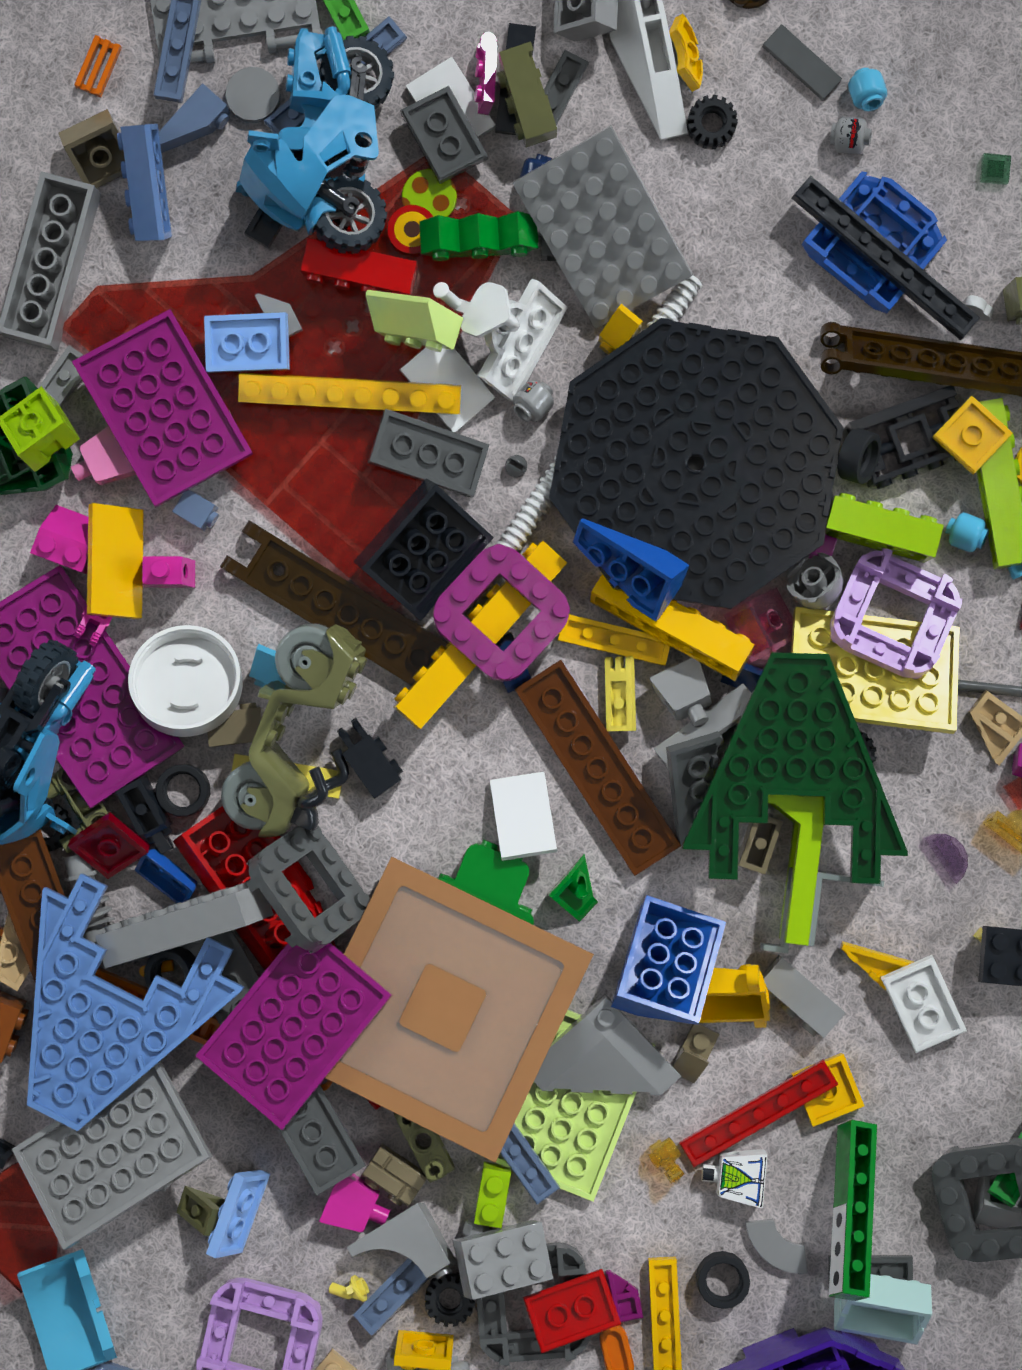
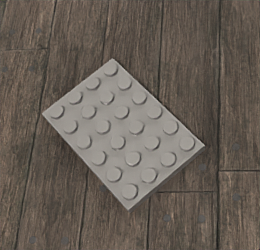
(602, 226)
(113, 1160)

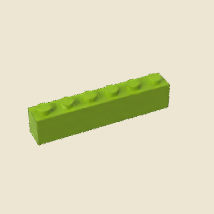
(1002, 496)

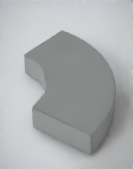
(776, 1249)

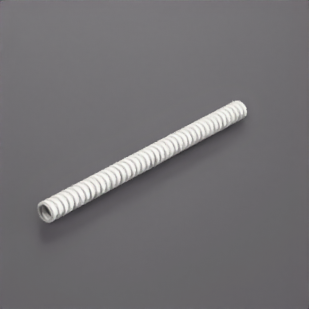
(539, 500)

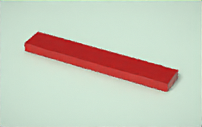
(758, 1113)

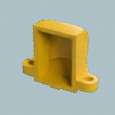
(737, 997)

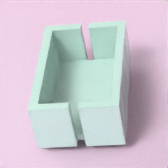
(893, 1312)

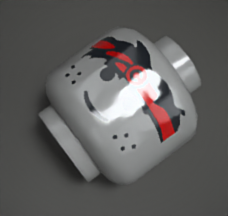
(850, 135)

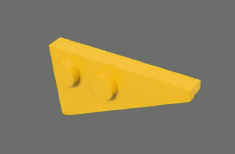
(874, 962)

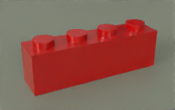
(360, 270)

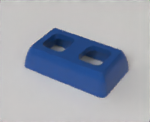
(166, 876)

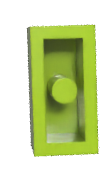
(492, 1195)

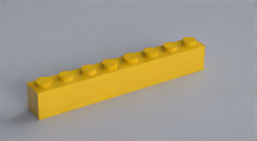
(493, 619)

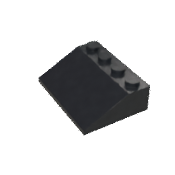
(423, 548)

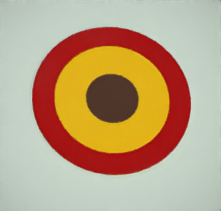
(405, 228)

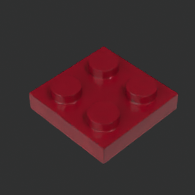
(108, 845)

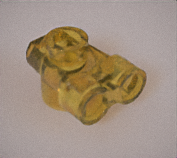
(664, 1155)

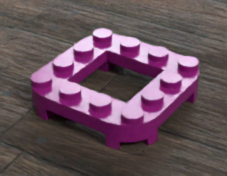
(476, 646)

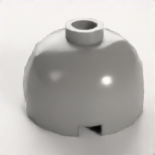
(815, 581)

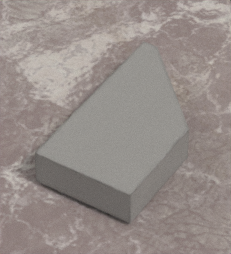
(272, 305)

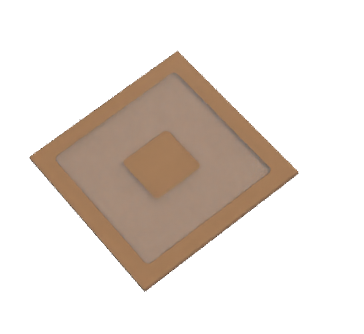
(466, 1011)

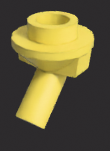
(357, 1289)

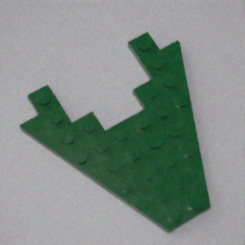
(797, 742)

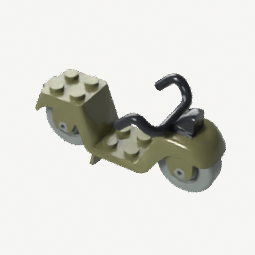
(270, 789)

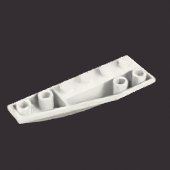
(649, 60)

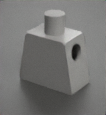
(684, 691)

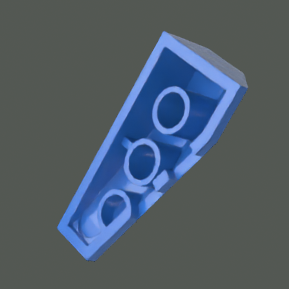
(640, 569)

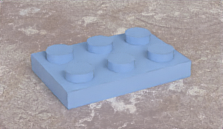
(246, 342)
(237, 1213)

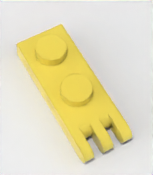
(620, 694)

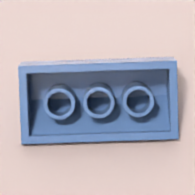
(145, 182)

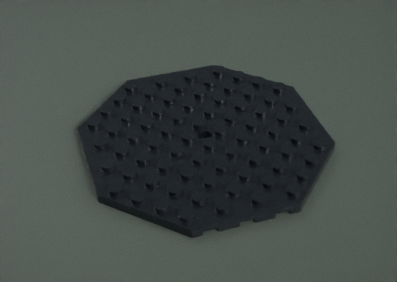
(711, 396)

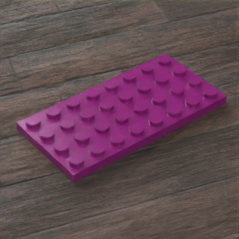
(106, 737)

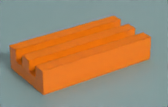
(106, 44)

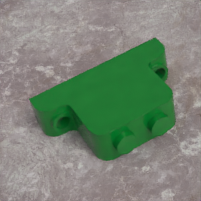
(493, 880)

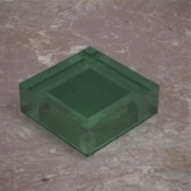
(995, 168)

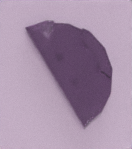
(950, 854)

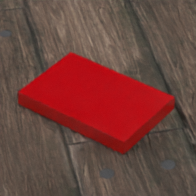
(572, 1310)

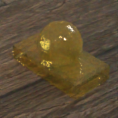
(1007, 827)

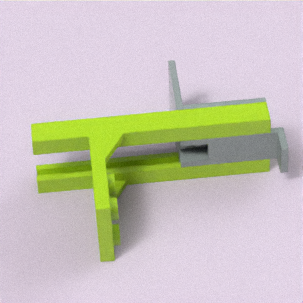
(803, 878)

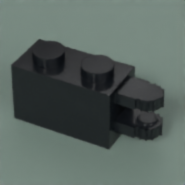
(370, 761)

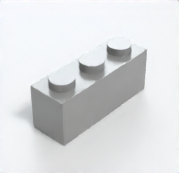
(801, 998)

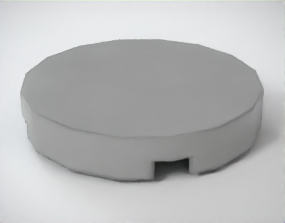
(252, 94)

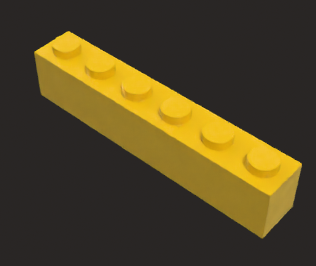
(681, 629)

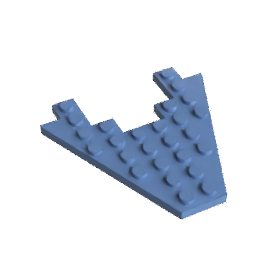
(93, 1035)

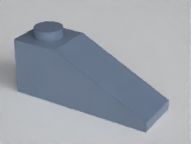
(195, 119)

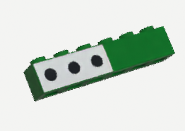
(853, 1211)

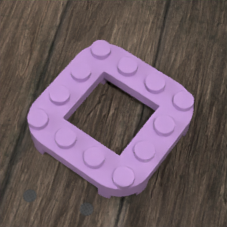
(912, 581)
(266, 1300)

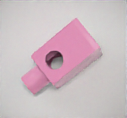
(103, 459)

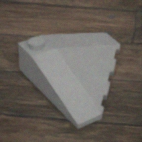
(605, 1054)

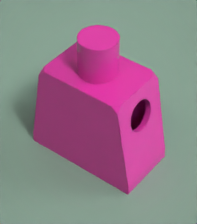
(168, 572)
(353, 1205)

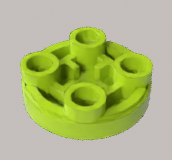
(426, 199)

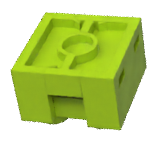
(38, 428)

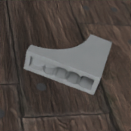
(414, 1236)

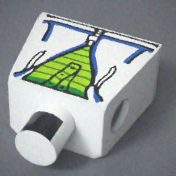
(739, 1176)

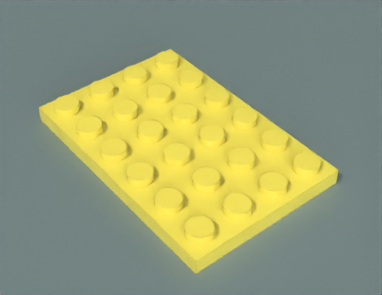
(879, 694)

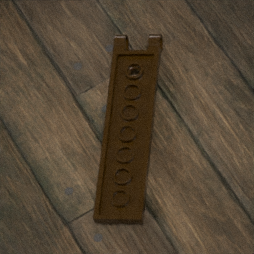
(921, 359)
(330, 600)

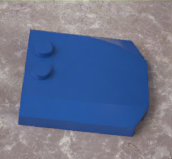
(897, 218)

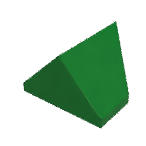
(575, 890)

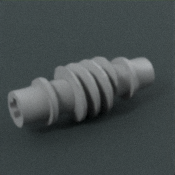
(75, 866)

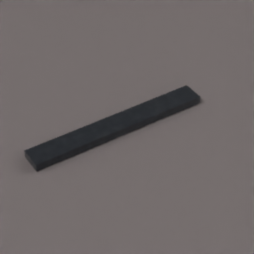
(885, 258)

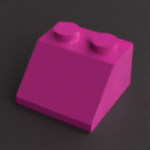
(63, 539)

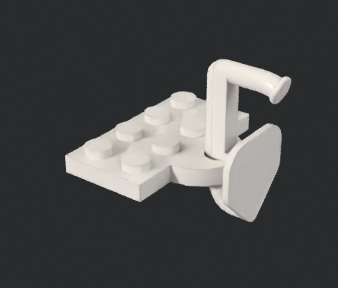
(511, 329)

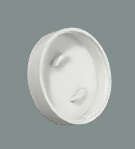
(185, 680)

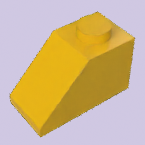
(619, 329)

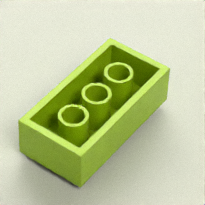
(881, 528)

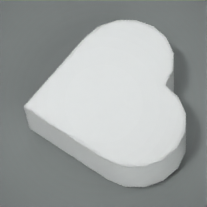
(979, 307)

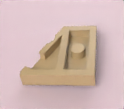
(997, 725)

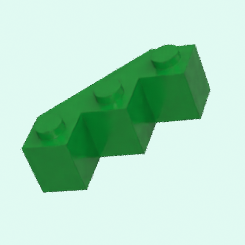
(478, 236)

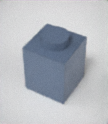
(196, 510)

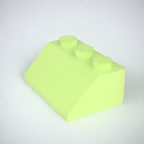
(413, 320)

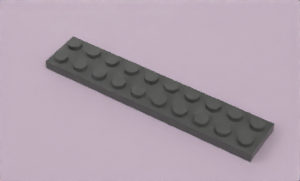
(315, 1131)

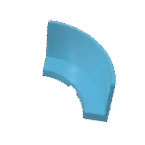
(65, 1313)

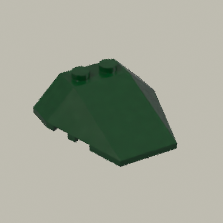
(14, 472)

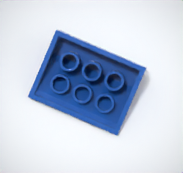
(668, 963)

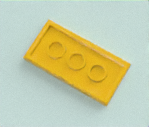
(115, 561)

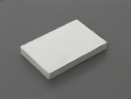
(450, 75)
(450, 368)
(523, 816)
(923, 1003)

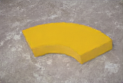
(687, 52)

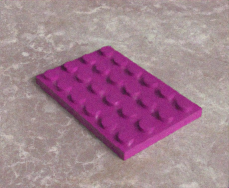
(162, 408)
(293, 1029)

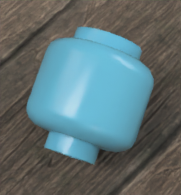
(867, 89)
(967, 532)

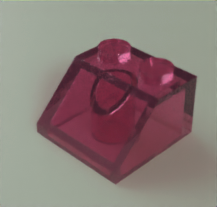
(764, 622)

